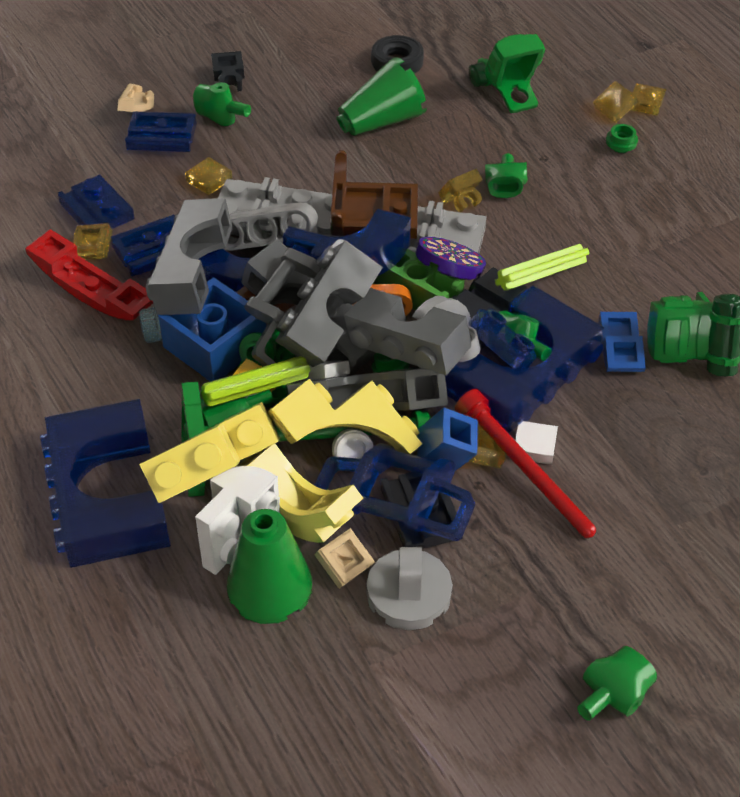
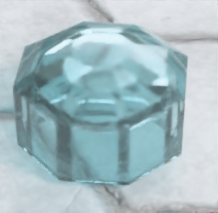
(150, 325)

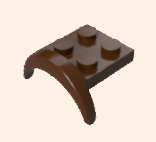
(357, 201)

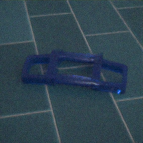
(435, 479)

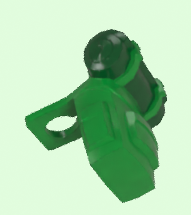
(511, 66)
(696, 330)

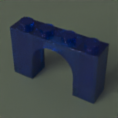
(519, 392)
(92, 526)

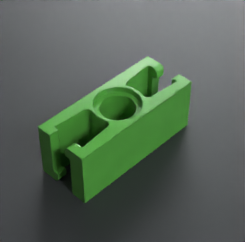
(421, 280)

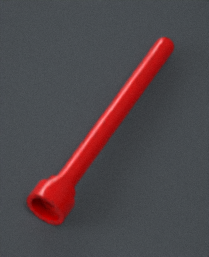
(476, 406)

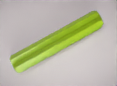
(254, 381)

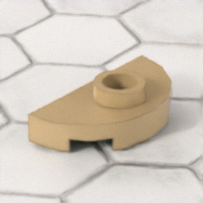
(135, 100)

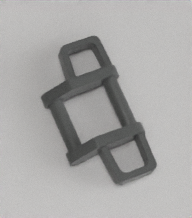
(262, 309)

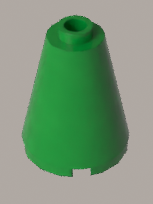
(383, 100)
(268, 570)

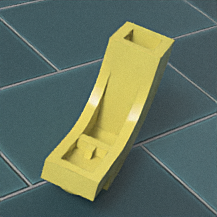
(308, 510)

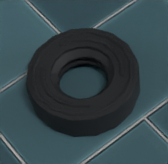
(398, 45)

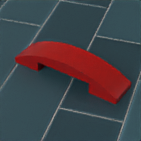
(85, 281)

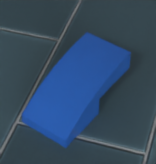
(621, 342)

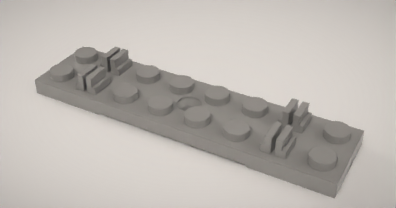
(450, 225)

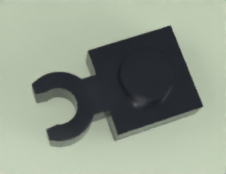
(228, 68)

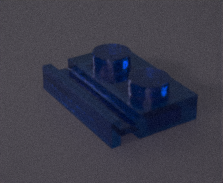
(161, 131)
(96, 203)
(142, 245)

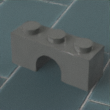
(308, 328)
(430, 342)

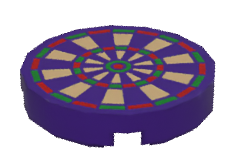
(452, 258)

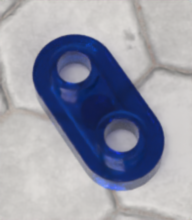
(509, 346)

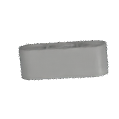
(278, 216)

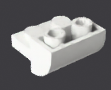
(233, 498)

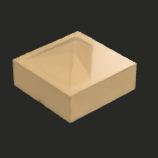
(344, 558)

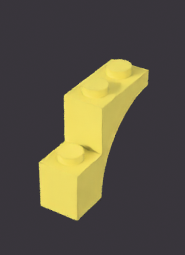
(367, 409)
(209, 452)

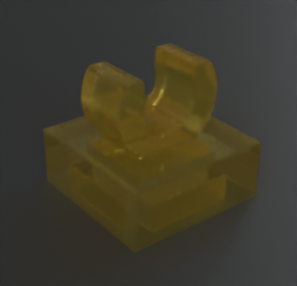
(461, 187)

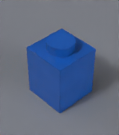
(449, 437)

